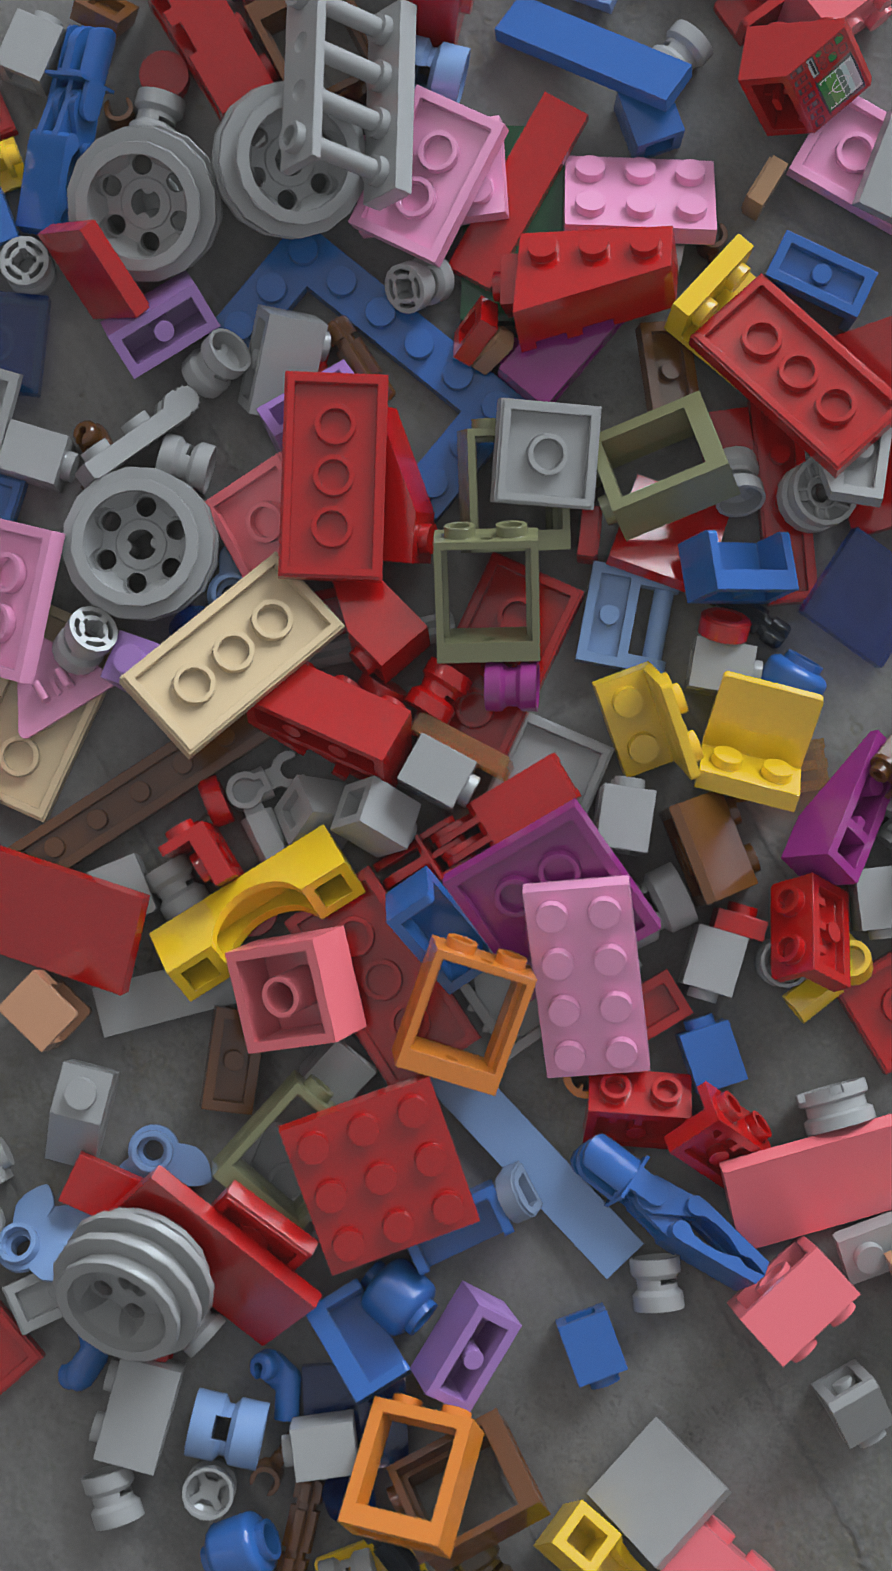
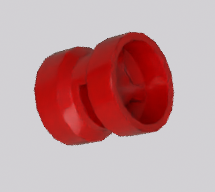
(439, 690)

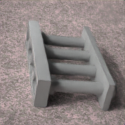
(390, 94)

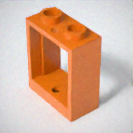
(449, 1062)
(432, 1536)

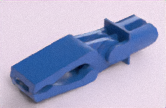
(65, 126)
(669, 1213)

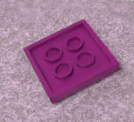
(548, 850)

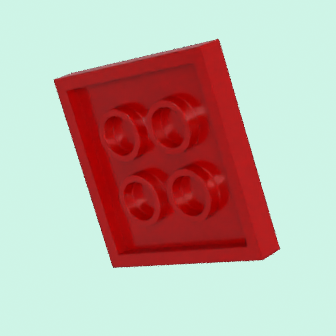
(379, 1173)

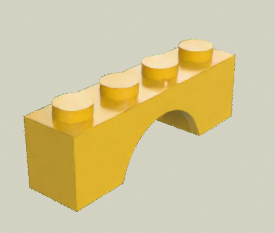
(302, 877)
(584, 1541)

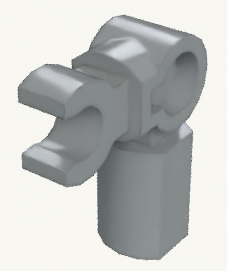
(246, 794)

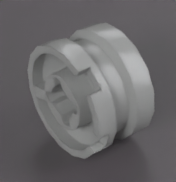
(801, 509)
(835, 1106)

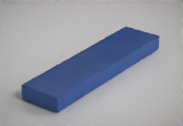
(594, 53)

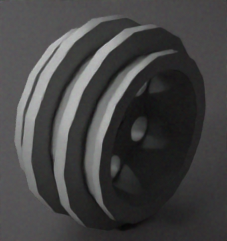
(169, 153)
(259, 205)
(88, 538)
(133, 1284)

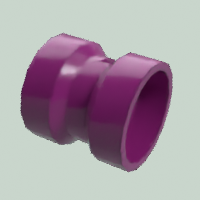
(512, 686)

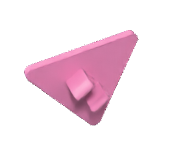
(54, 693)

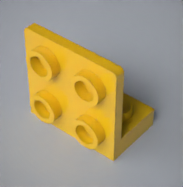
(711, 292)
(646, 721)
(758, 740)

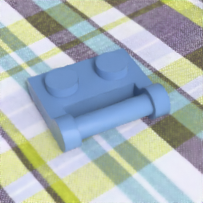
(611, 615)

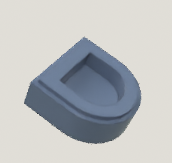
(517, 1193)

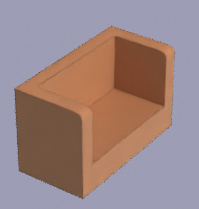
(45, 1009)

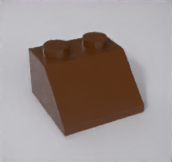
(710, 847)

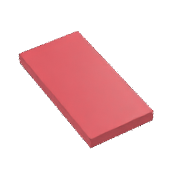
(811, 1183)

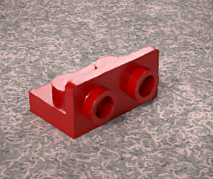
(212, 854)
(810, 932)
(637, 1107)
(718, 1133)

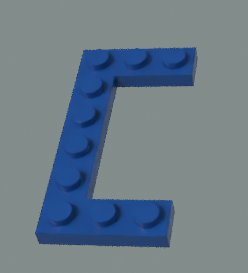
(408, 339)

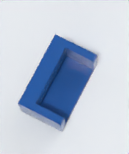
(821, 277)
(737, 570)
(424, 909)
(492, 1223)
(357, 1344)

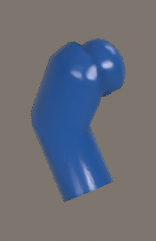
(83, 1367)
(283, 1378)

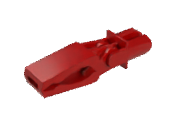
(496, 813)

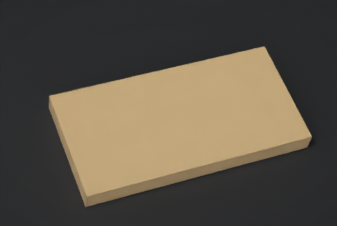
(230, 656)
(38, 767)

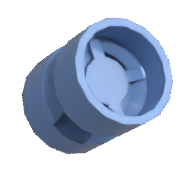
(448, 67)
(244, 1433)

